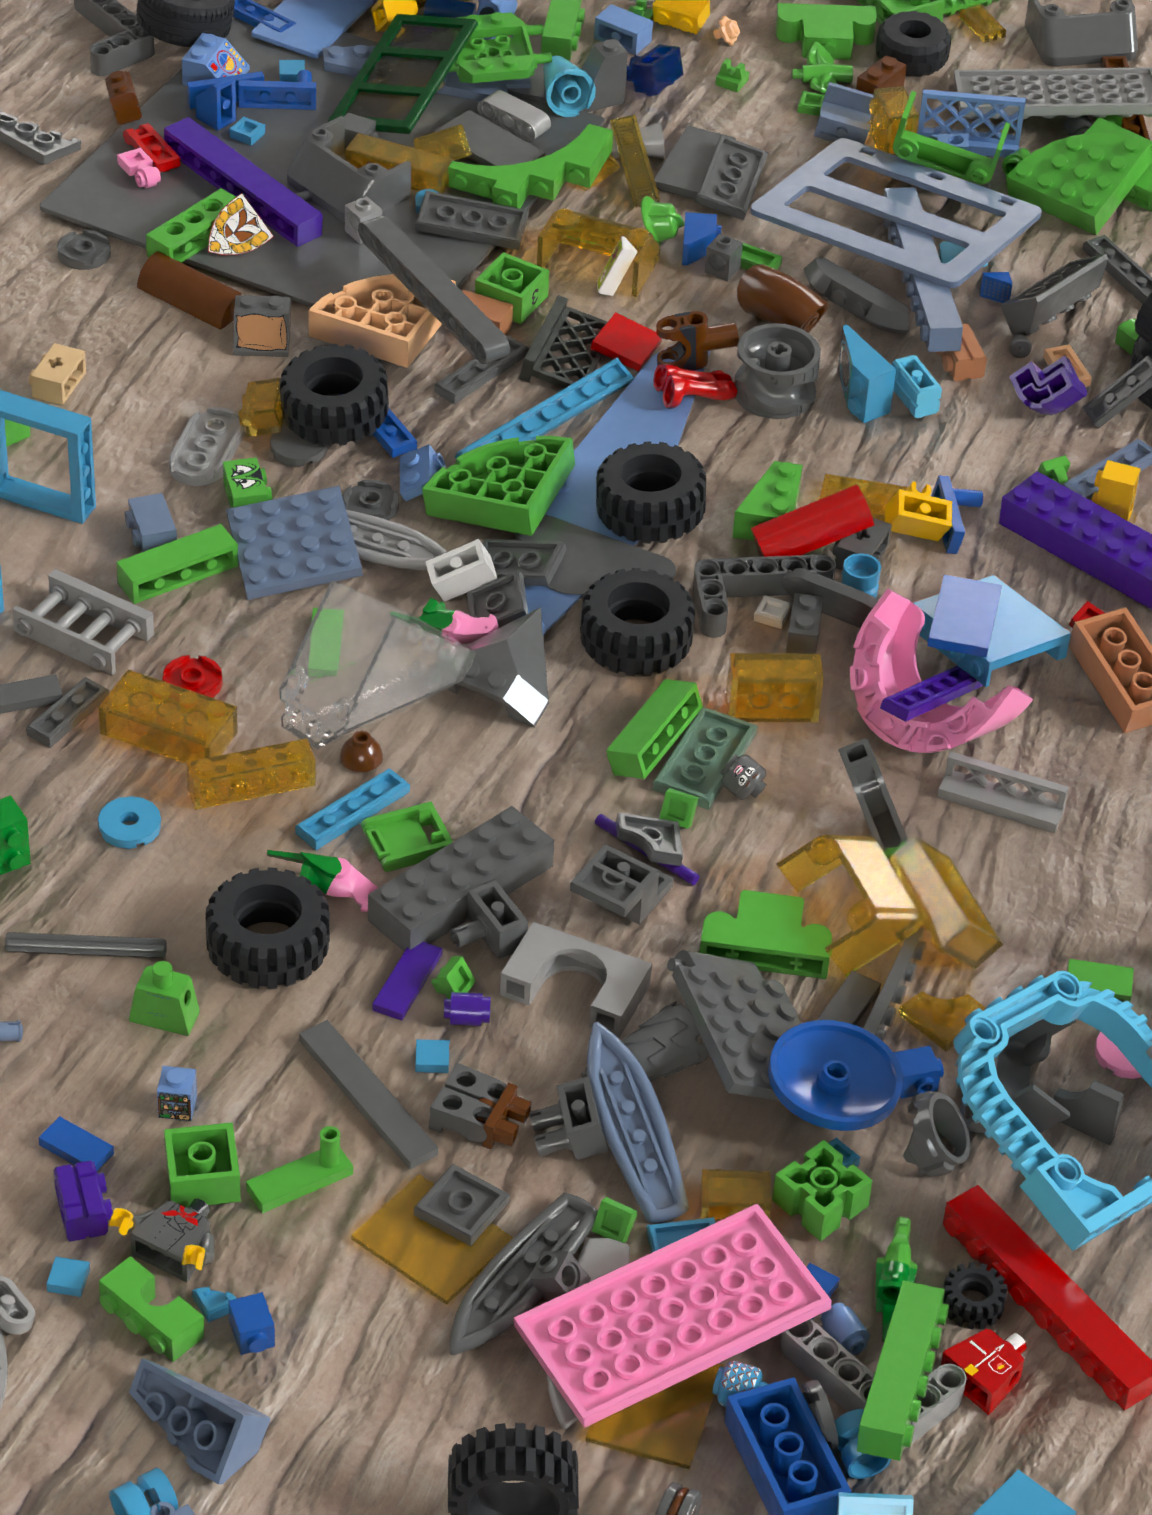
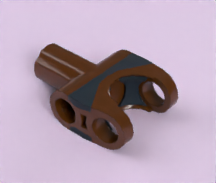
(693, 339)

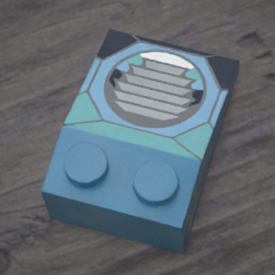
(864, 377)

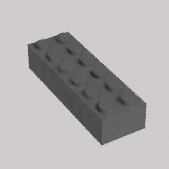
(434, 893)

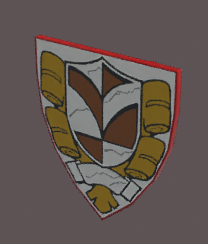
(237, 229)

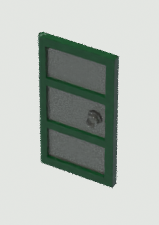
(405, 70)

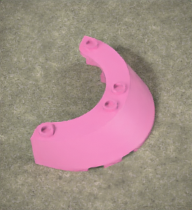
(888, 664)

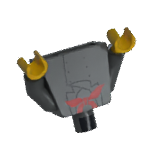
(170, 1236)

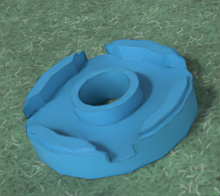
(129, 809)

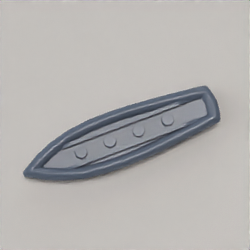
(635, 1127)

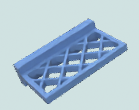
(979, 142)

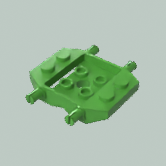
(499, 57)

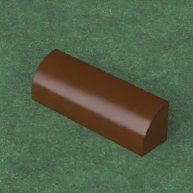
(188, 290)

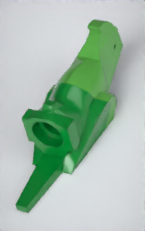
(892, 1271)

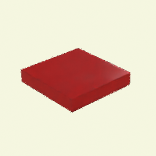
(626, 341)

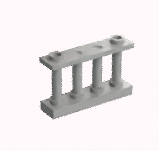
(91, 601)

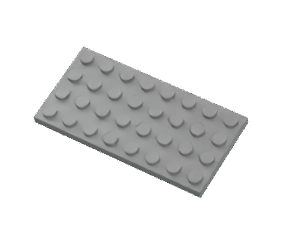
(1062, 91)

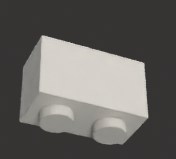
(461, 570)

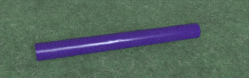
(681, 871)

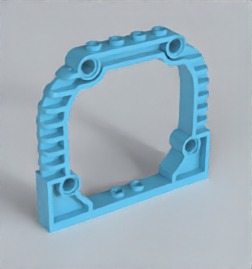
(1055, 1183)

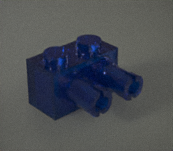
(655, 69)

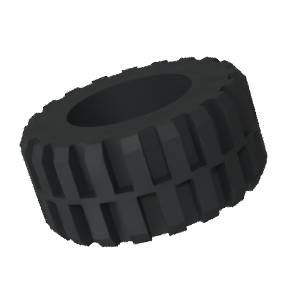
(338, 417)
(651, 492)
(637, 646)
(267, 957)

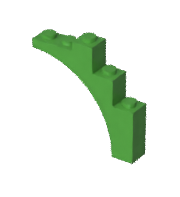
(542, 177)

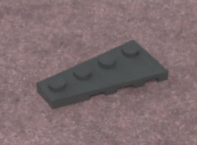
(33, 142)

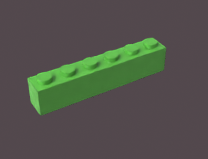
(902, 1370)

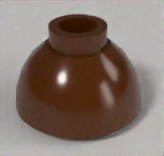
(361, 752)

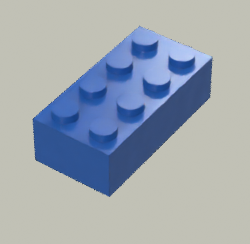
(785, 1450)

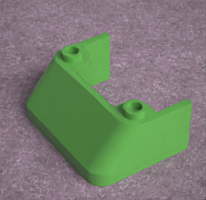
(944, 156)

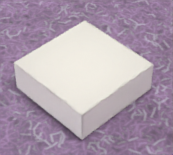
(772, 612)

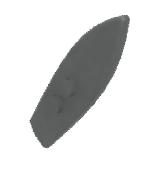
(504, 1286)

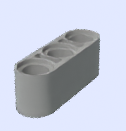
(514, 115)

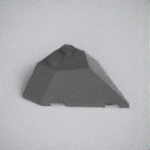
(512, 668)

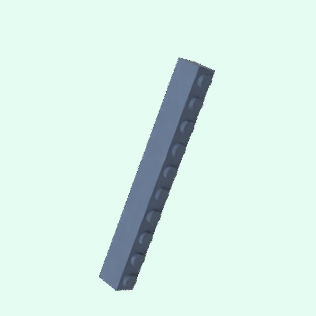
(931, 302)

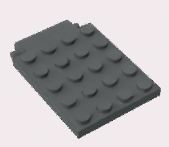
(735, 1016)

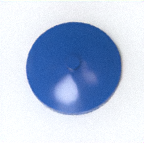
(835, 1075)

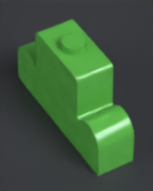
(830, 25)
(769, 936)

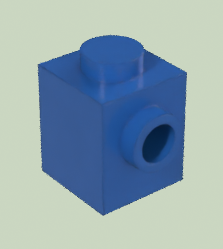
(920, 1071)

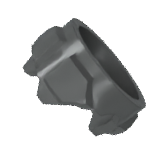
(936, 1114)

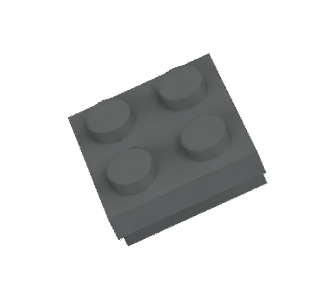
(621, 884)

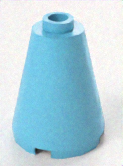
(567, 87)

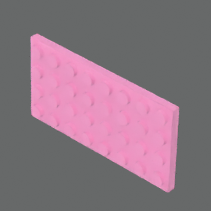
(671, 1314)

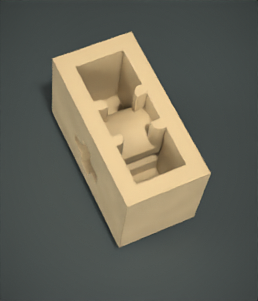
(57, 374)

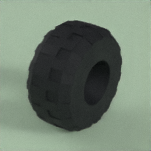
(915, 40)

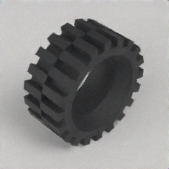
(513, 1454)

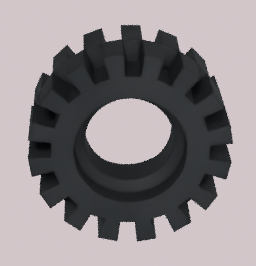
(977, 1280)

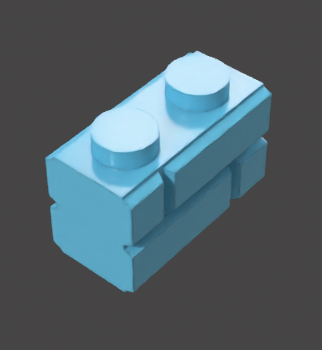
(916, 386)

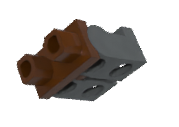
(478, 1107)

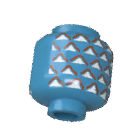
(736, 1378)

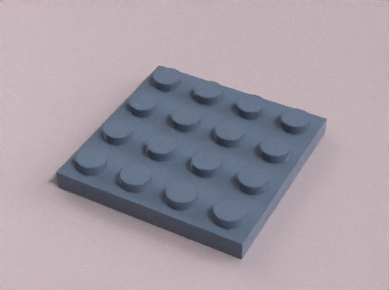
(294, 542)

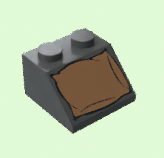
(262, 326)

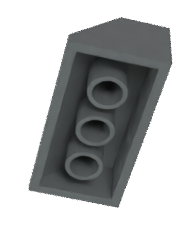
(1054, 294)

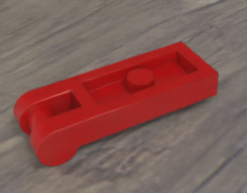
(153, 145)

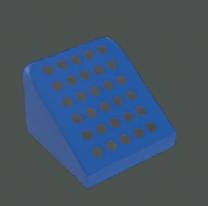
(996, 286)

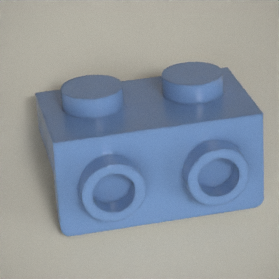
(417, 469)

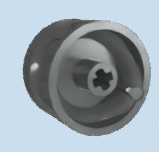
(777, 371)

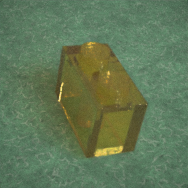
(262, 408)
(732, 1191)

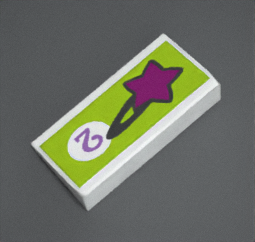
(616, 267)

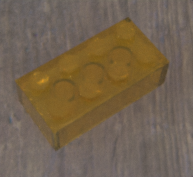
(167, 718)
(945, 903)

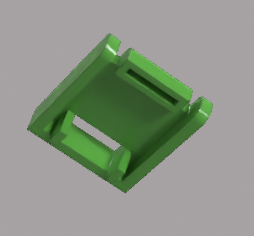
(399, 836)

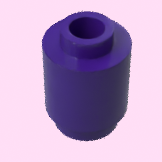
(467, 1009)

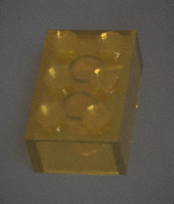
(774, 687)

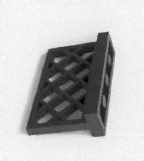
(549, 340)

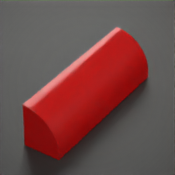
(814, 524)

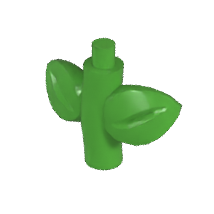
(822, 69)

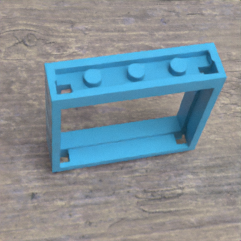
(63, 423)

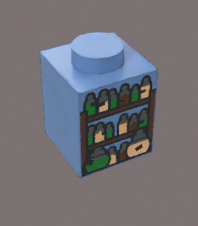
(177, 1093)

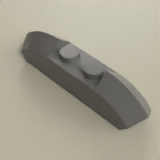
(858, 296)

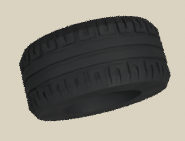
(185, 20)

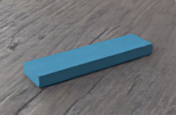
(352, 809)

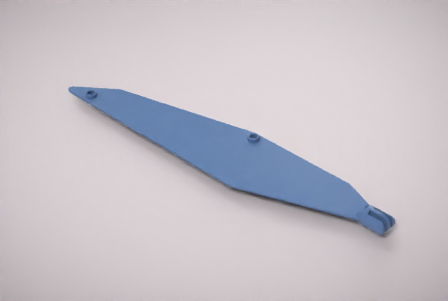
(632, 418)

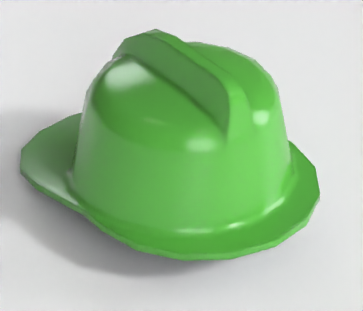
(660, 219)

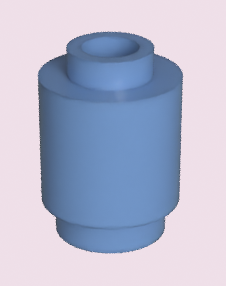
(845, 1328)

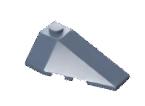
(205, 1424)

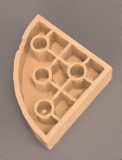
(376, 317)

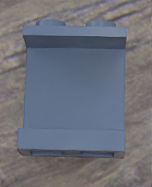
(844, 114)

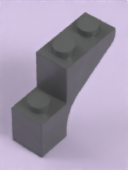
(873, 794)

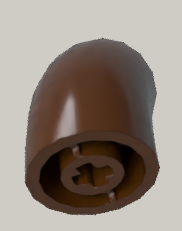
(779, 298)

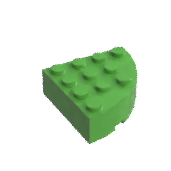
(1081, 176)
(502, 483)

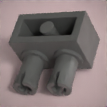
(581, 1122)

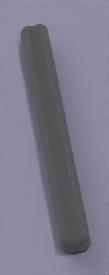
(86, 944)

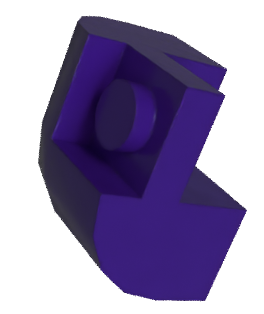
(1048, 389)

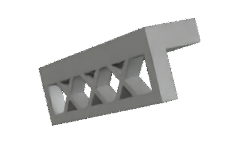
(1003, 797)

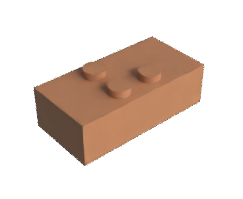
(1118, 665)

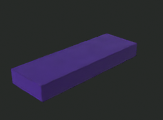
(407, 980)

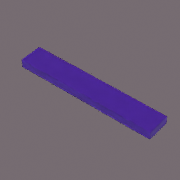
(930, 694)

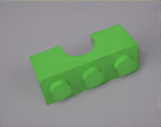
(167, 1328)

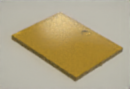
(423, 1251)
(662, 1425)

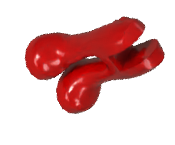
(679, 382)

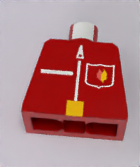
(990, 1366)

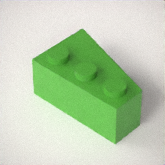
(771, 497)

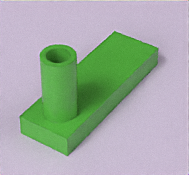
(303, 1174)

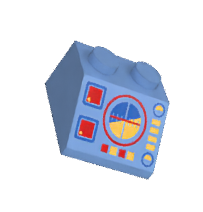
(210, 59)

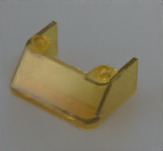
(601, 237)
(879, 919)

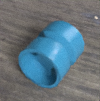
(862, 573)
(856, 1463)
(129, 1497)

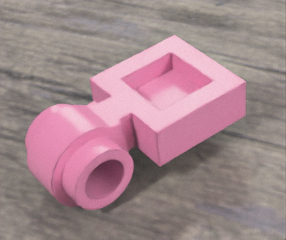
(141, 165)

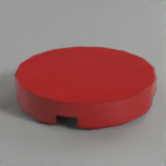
(195, 674)

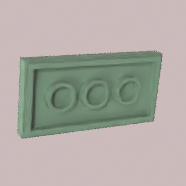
(703, 754)

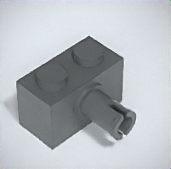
(492, 919)

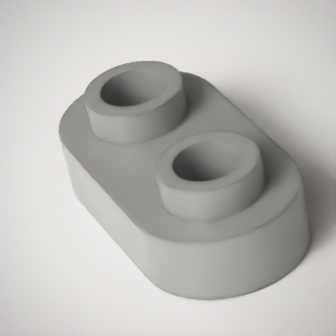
(15, 1310)

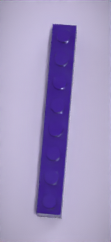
(235, 174)

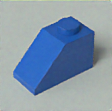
(217, 104)
(699, 232)

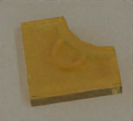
(939, 1017)

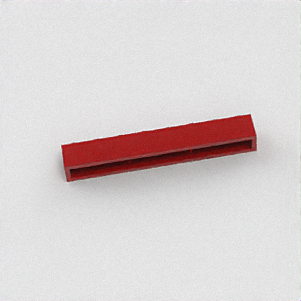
(1050, 1297)

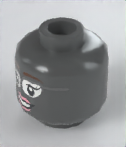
(743, 777)

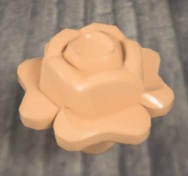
(727, 30)

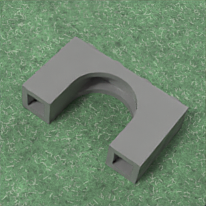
(550, 951)

